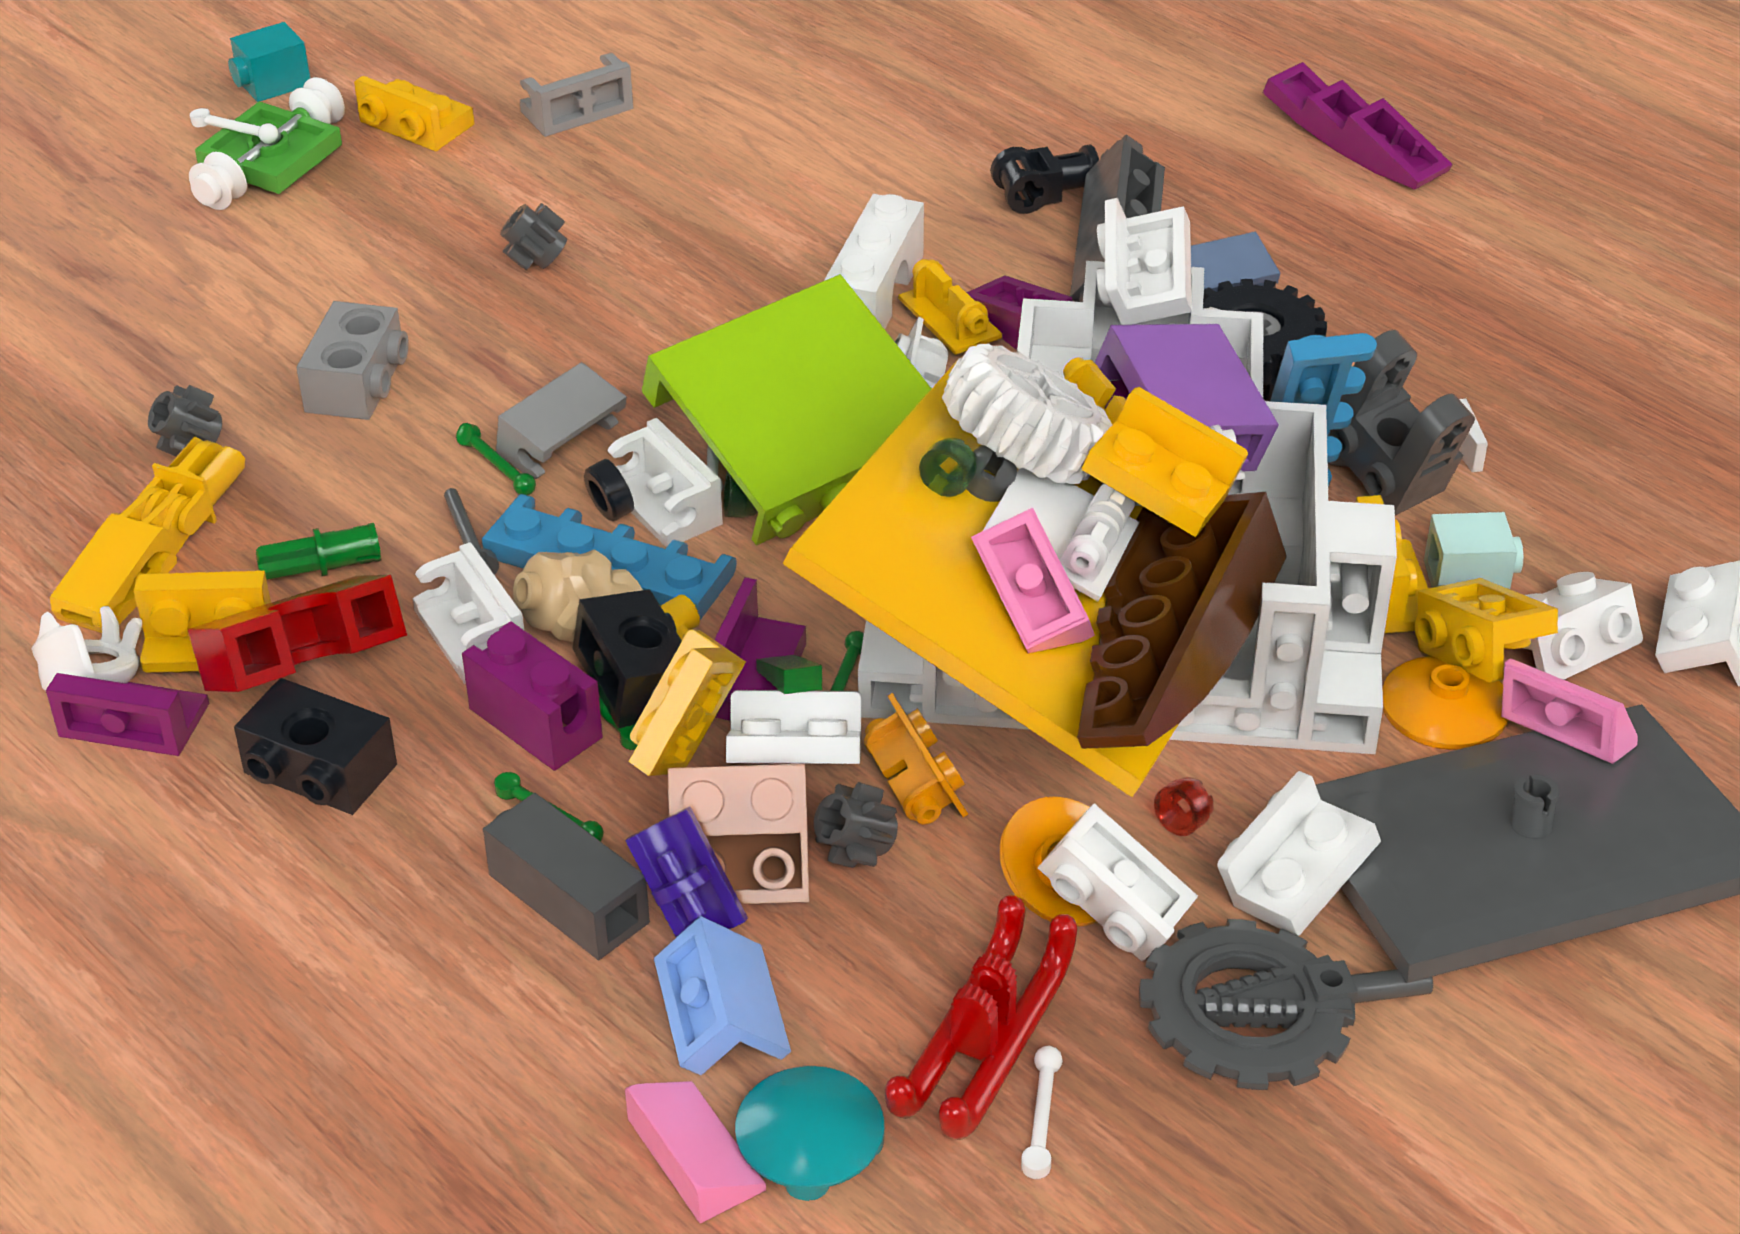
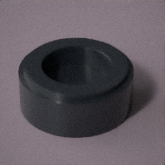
(608, 490)

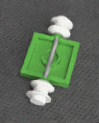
(237, 158)

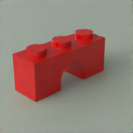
(310, 625)

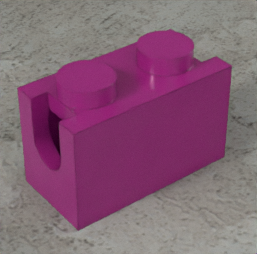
(530, 692)

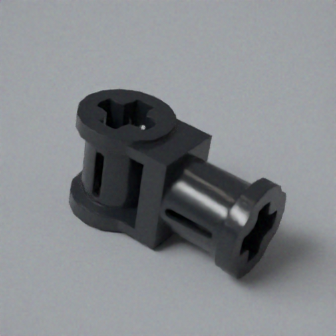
(1042, 176)

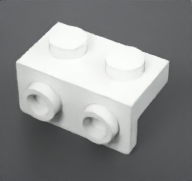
(1145, 263)
(1701, 619)
(1593, 624)
(1117, 883)

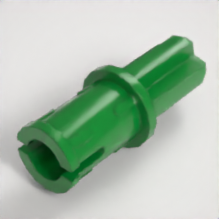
(320, 552)

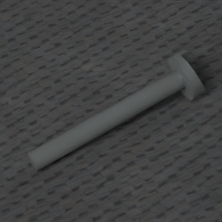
(466, 530)

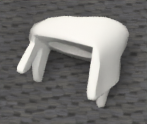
(66, 652)

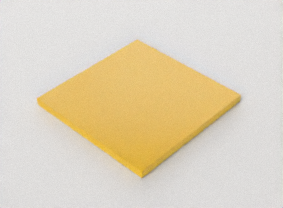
(915, 574)

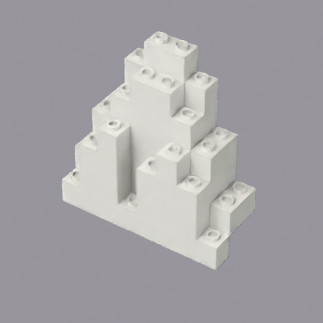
(1315, 650)

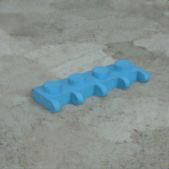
(1321, 372)
(666, 572)

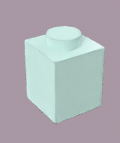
(1472, 548)

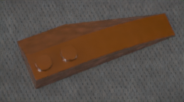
(1176, 619)

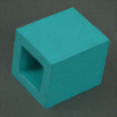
(269, 61)

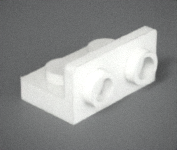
(794, 727)
(1295, 856)

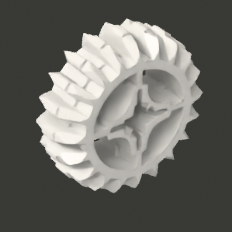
(1025, 412)

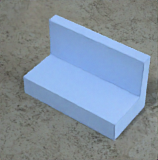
(718, 996)

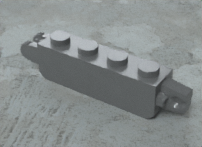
(1119, 174)

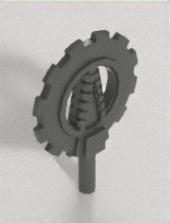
(1289, 989)

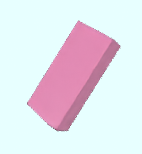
(1033, 583)
(1566, 712)
(692, 1147)

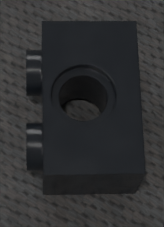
(626, 648)
(316, 746)

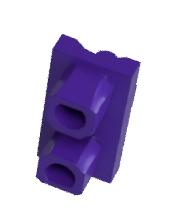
(685, 873)

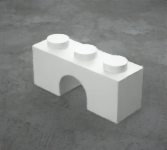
(882, 251)

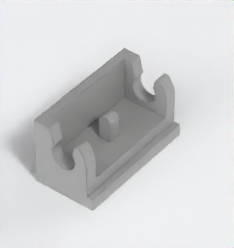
(579, 97)
(555, 417)

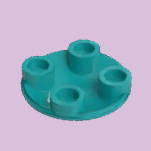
(809, 1129)

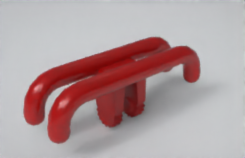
(986, 1023)

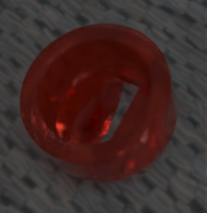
(1171, 813)

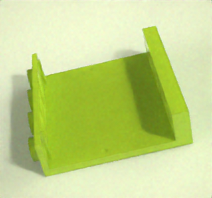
(791, 398)

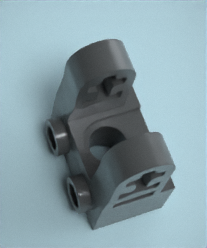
(1391, 443)

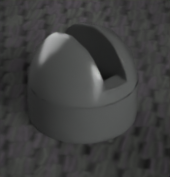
(984, 484)

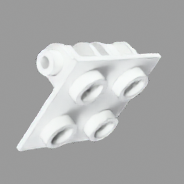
(1082, 528)

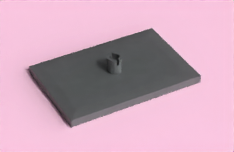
(1533, 846)

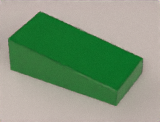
(791, 673)

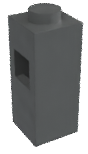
(566, 875)

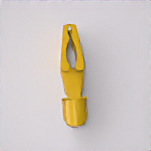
(146, 534)

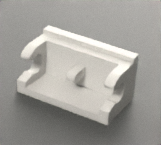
(669, 484)
(465, 606)

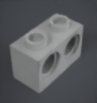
(351, 360)

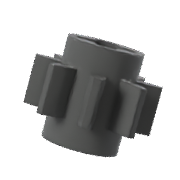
(533, 236)
(183, 416)
(855, 825)

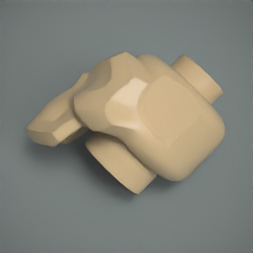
(554, 583)

